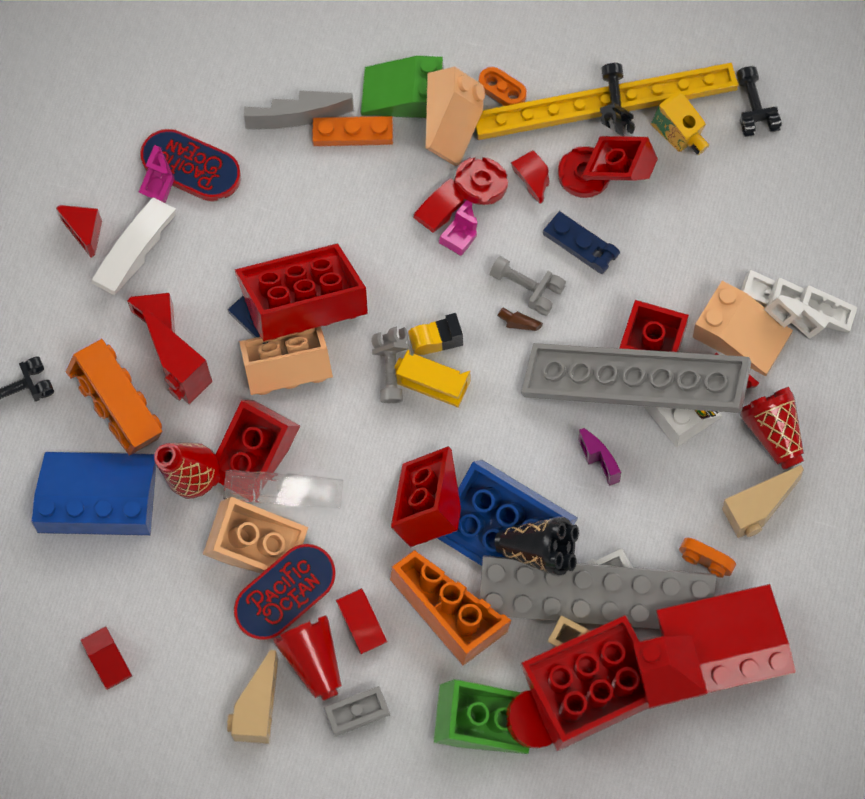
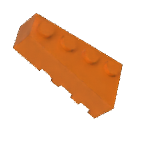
(114, 396)
(451, 611)

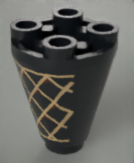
(541, 544)

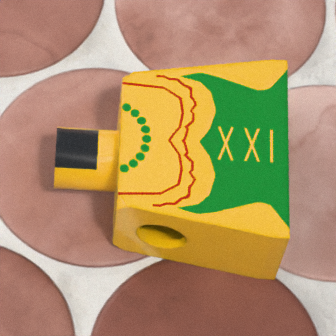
(680, 124)

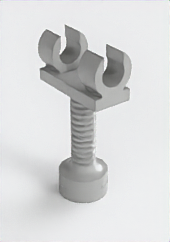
(540, 304)
(389, 348)

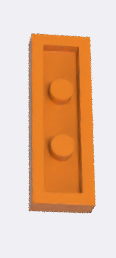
(353, 131)

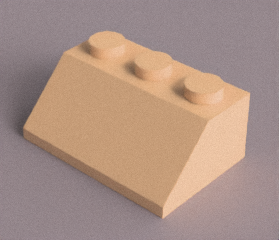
(286, 361)

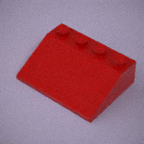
(302, 292)
(734, 636)
(587, 683)

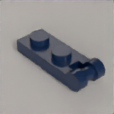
(580, 242)

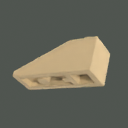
(755, 506)
(254, 707)

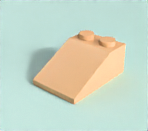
(452, 112)
(741, 327)
(251, 536)

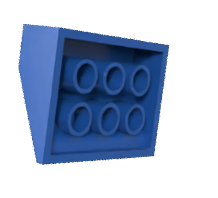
(95, 494)
(491, 504)

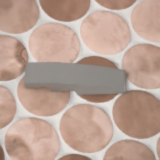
(299, 112)

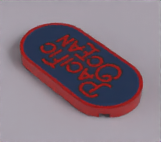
(195, 164)
(284, 591)

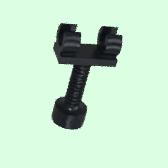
(612, 74)
(748, 77)
(40, 390)

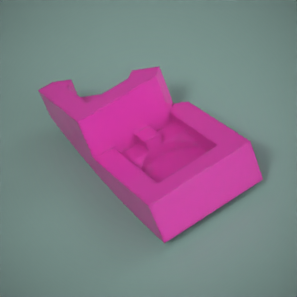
(158, 176)
(461, 231)

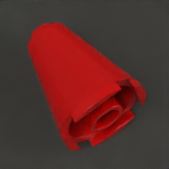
(312, 656)

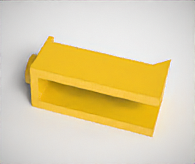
(432, 378)

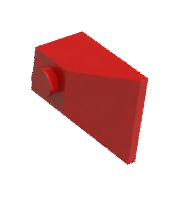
(621, 159)
(669, 670)

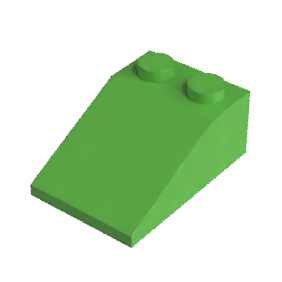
(398, 87)
(475, 717)

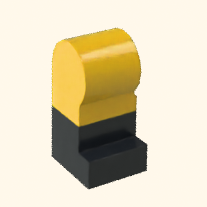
(436, 336)

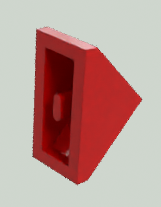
(83, 225)
(158, 304)
(106, 658)

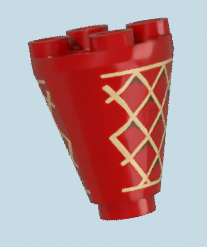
(776, 426)
(188, 468)

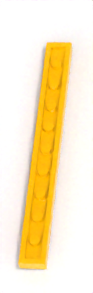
(587, 103)

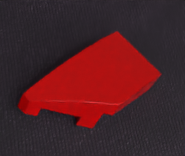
(533, 173)

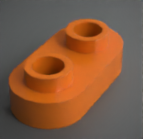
(504, 87)
(714, 560)

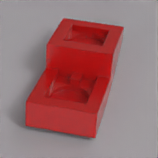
(439, 206)
(361, 621)

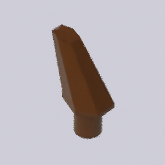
(519, 321)

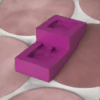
(596, 451)

